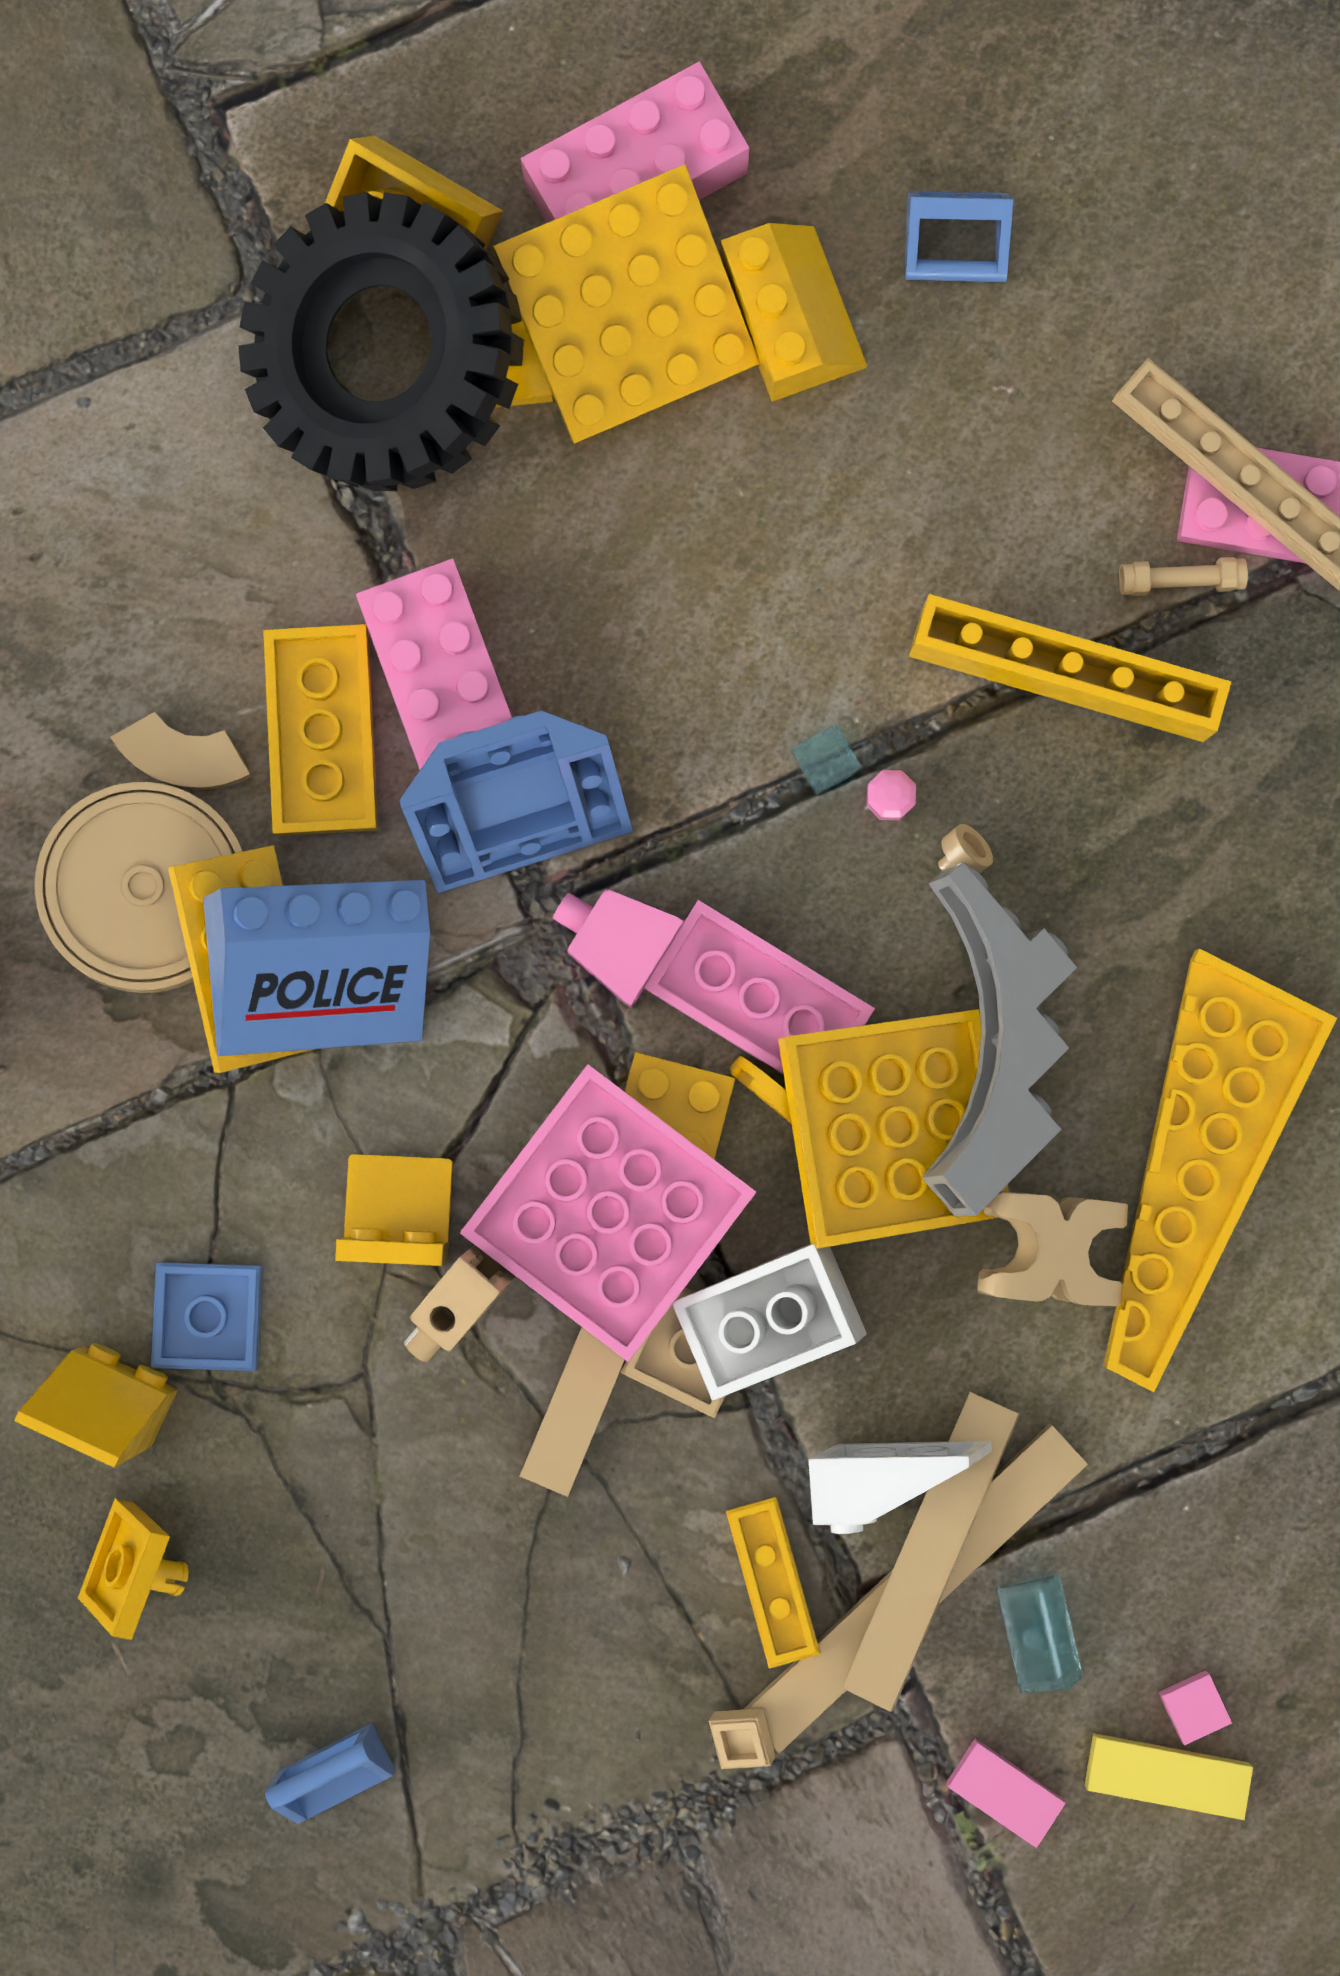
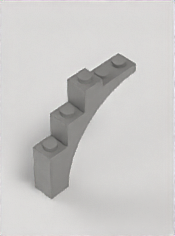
(1018, 1044)

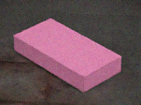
(1005, 1793)

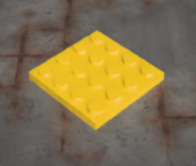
(627, 304)
(872, 1119)

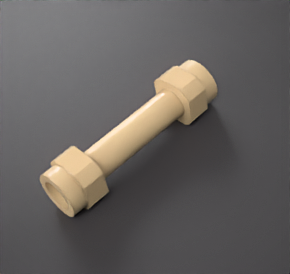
(1226, 575)

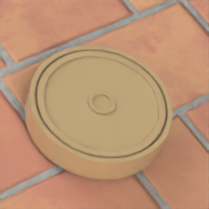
(109, 885)

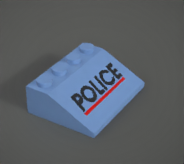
(317, 965)

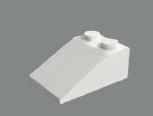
(769, 1319)
(867, 1480)

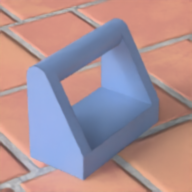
(965, 207)
(330, 1775)

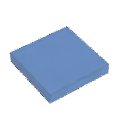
(207, 1316)

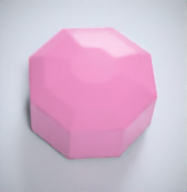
(891, 795)

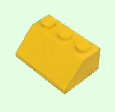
(379, 167)
(791, 307)

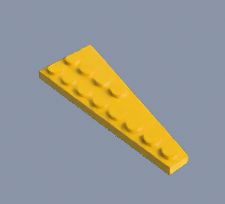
(1222, 1106)

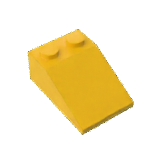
(100, 1405)

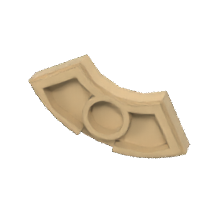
(182, 759)

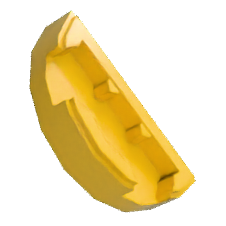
(761, 1085)

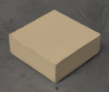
(742, 1738)

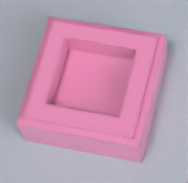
(1195, 1707)

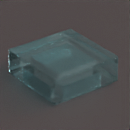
(826, 759)

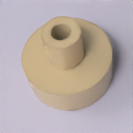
(965, 846)

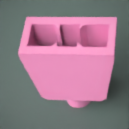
(618, 940)

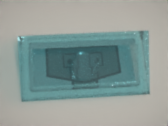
(1040, 1634)

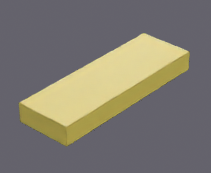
(1168, 1776)

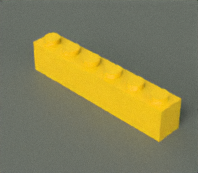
(1069, 668)

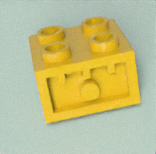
(397, 1210)

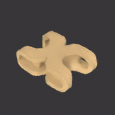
(1053, 1249)

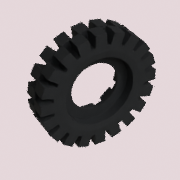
(468, 359)

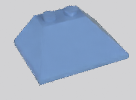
(513, 798)

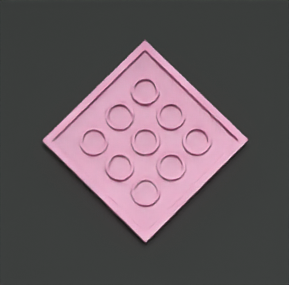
(608, 1212)

